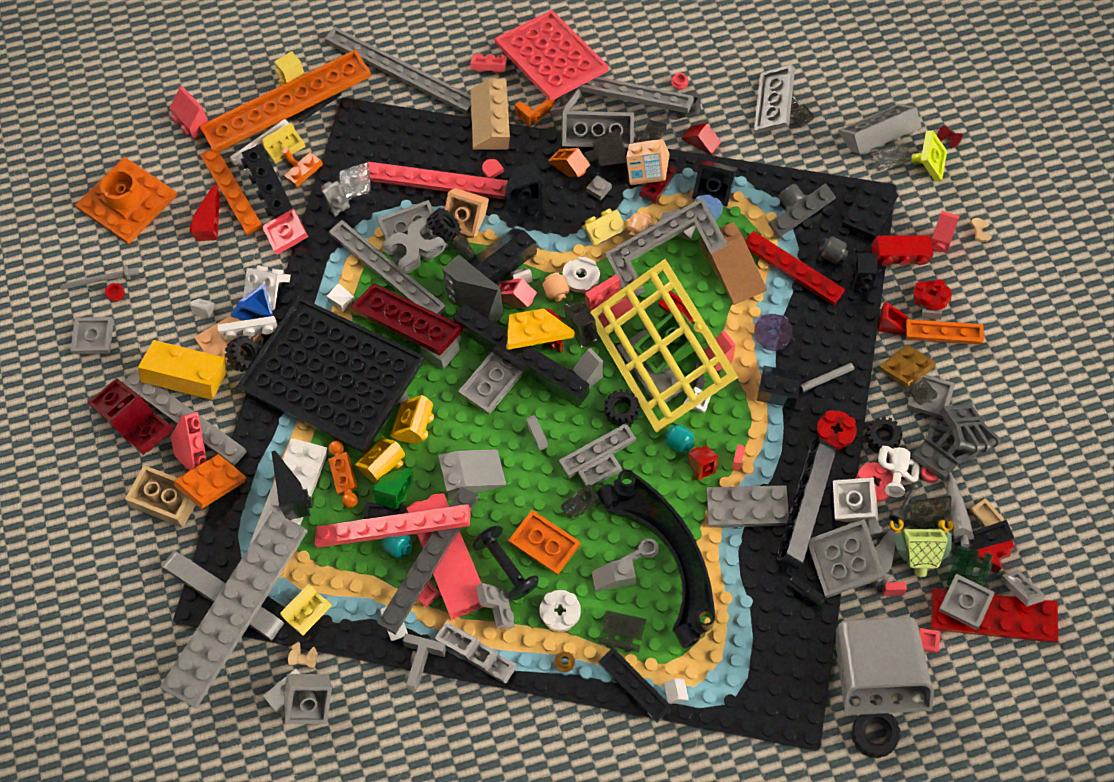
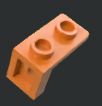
(531, 116)

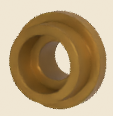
(564, 667)

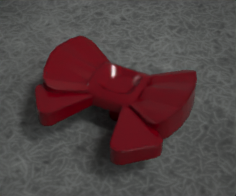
(955, 138)

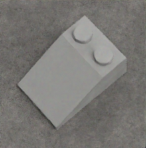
(472, 470)

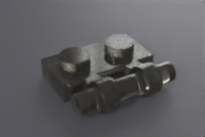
(624, 626)

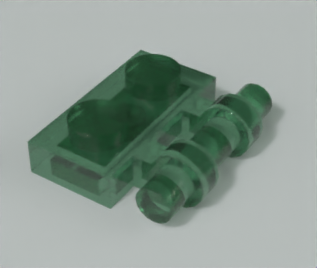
(964, 563)

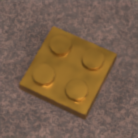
(907, 366)

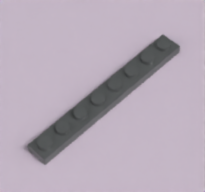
(423, 569)

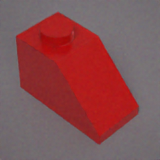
(703, 462)

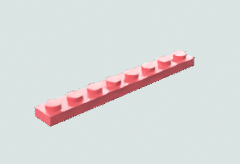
(436, 180)
(392, 526)

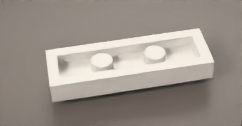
(247, 328)

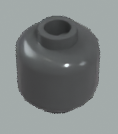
(833, 250)

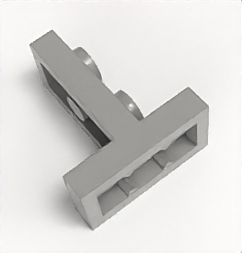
(419, 657)

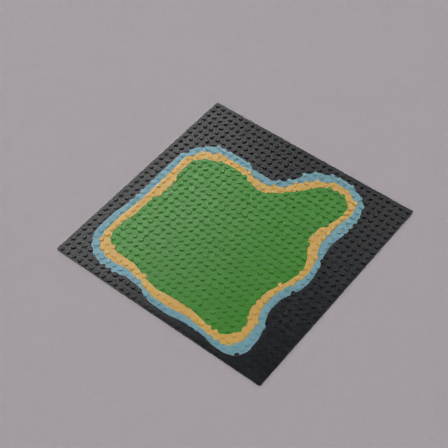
(769, 649)

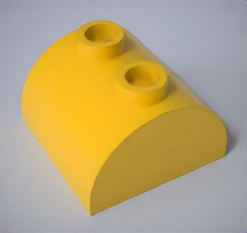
(412, 420)
(381, 459)

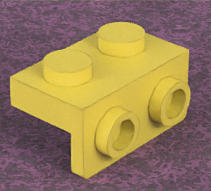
(282, 138)
(604, 227)
(305, 609)

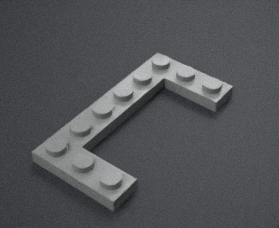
(694, 214)

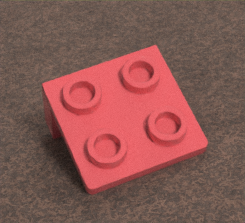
(602, 293)

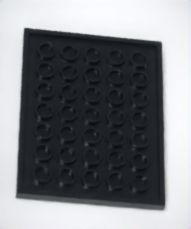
(331, 374)

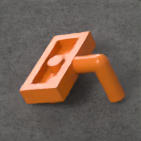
(302, 169)

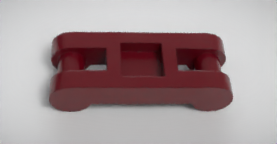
(658, 187)

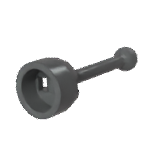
(900, 513)

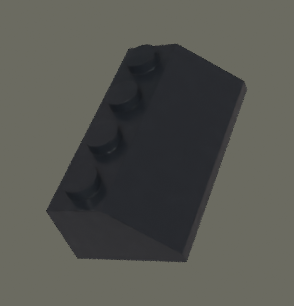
(505, 255)

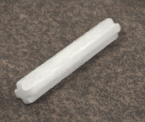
(235, 158)

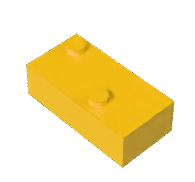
(182, 369)

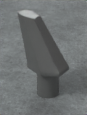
(699, 382)

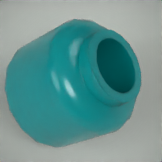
(680, 438)
(397, 545)

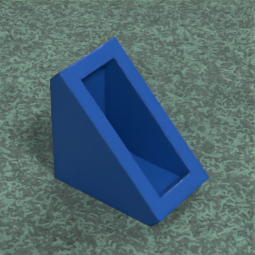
(253, 305)

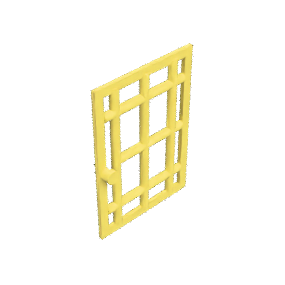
(683, 382)

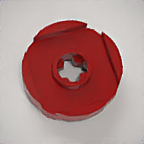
(924, 291)
(841, 420)

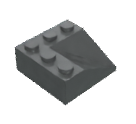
(472, 288)

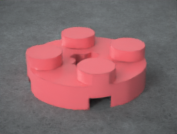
(875, 470)

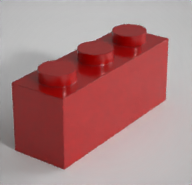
(903, 249)

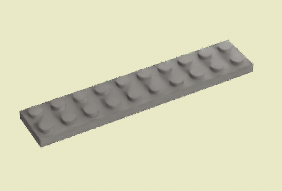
(233, 610)

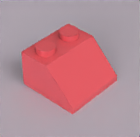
(187, 113)

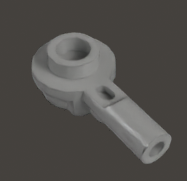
(647, 548)

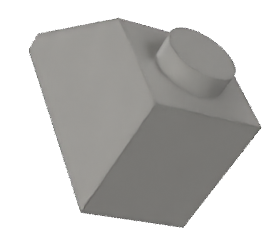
(589, 367)
(614, 575)

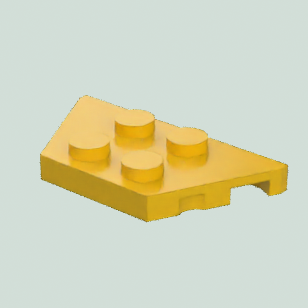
(535, 328)

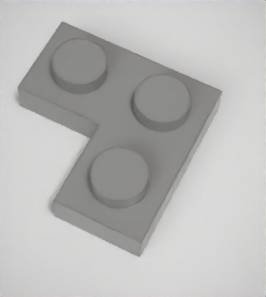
(498, 600)

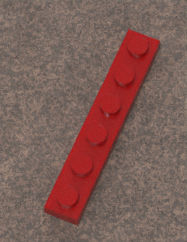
(794, 268)

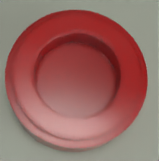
(114, 292)

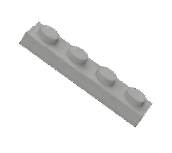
(610, 442)

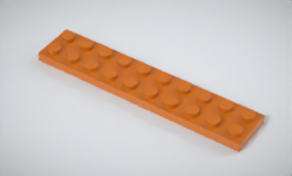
(285, 101)

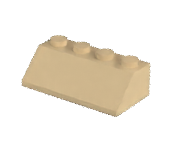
(490, 115)

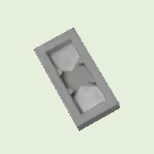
(1022, 588)

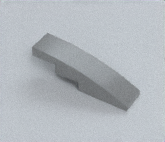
(476, 652)

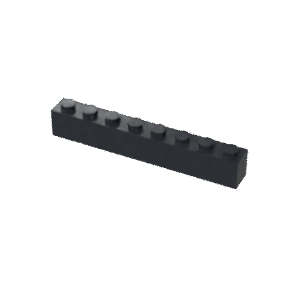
(524, 358)

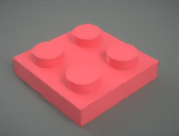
(285, 231)

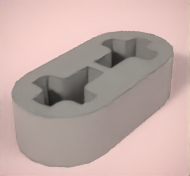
(536, 433)

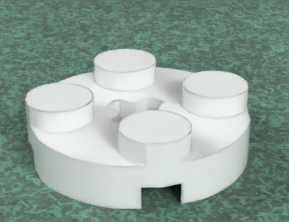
(591, 274)
(567, 619)

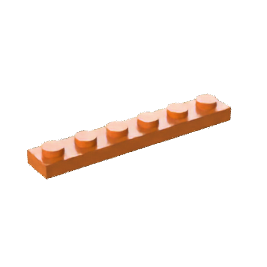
(231, 192)

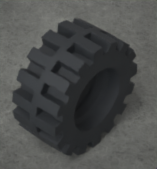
(443, 225)
(234, 355)
(621, 397)
(887, 425)

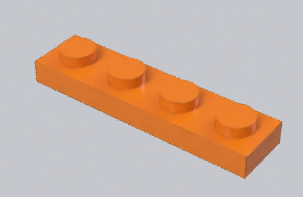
(944, 331)

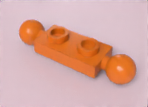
(343, 474)

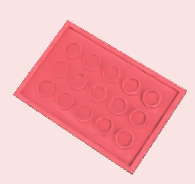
(551, 55)

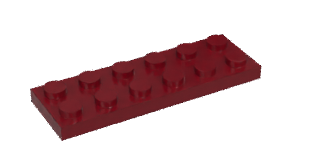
(406, 319)

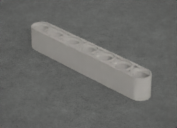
(210, 588)

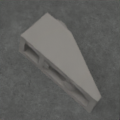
(885, 553)

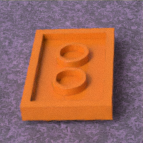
(209, 481)
(544, 542)

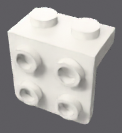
(262, 275)

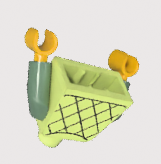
(923, 546)

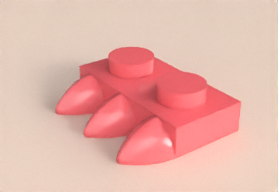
(488, 63)

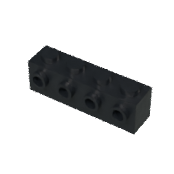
(266, 181)

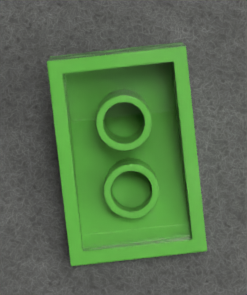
(678, 348)

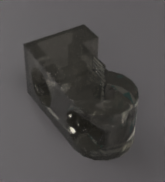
(580, 503)

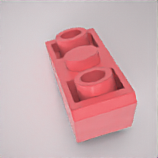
(188, 441)

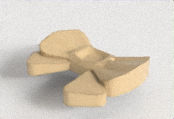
(978, 224)
(295, 657)

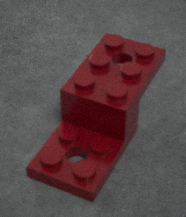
(130, 416)

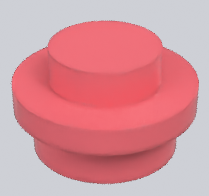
(679, 81)

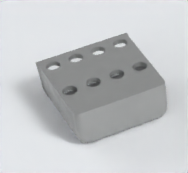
(882, 660)

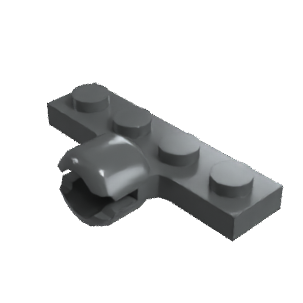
(799, 207)

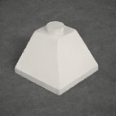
(855, 500)

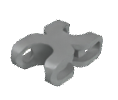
(414, 246)

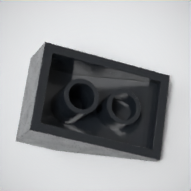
(291, 496)

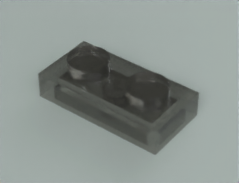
(653, 131)

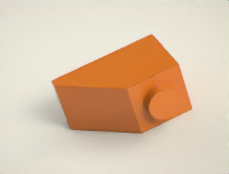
(570, 162)

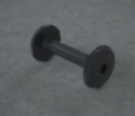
(488, 539)

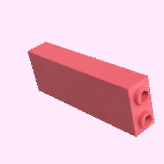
(456, 572)

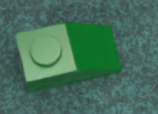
(392, 488)

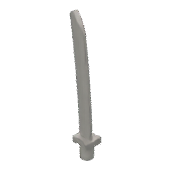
(126, 273)

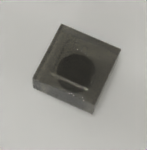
(922, 392)

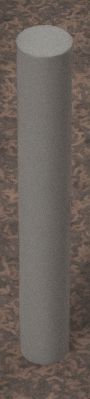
(826, 377)

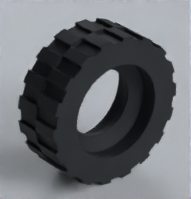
(871, 749)

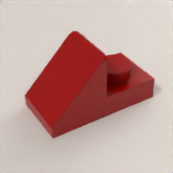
(999, 552)

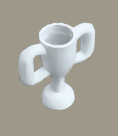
(898, 466)

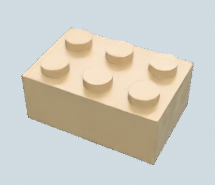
(157, 496)

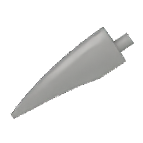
(962, 528)

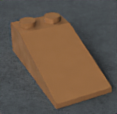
(735, 266)

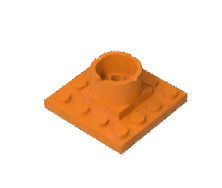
(126, 200)

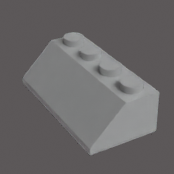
(584, 127)
(881, 128)

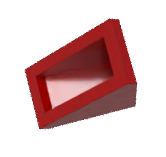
(702, 137)
(892, 320)

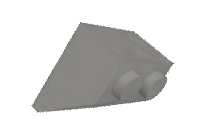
(307, 698)

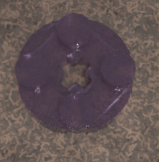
(776, 322)

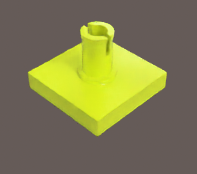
(932, 156)

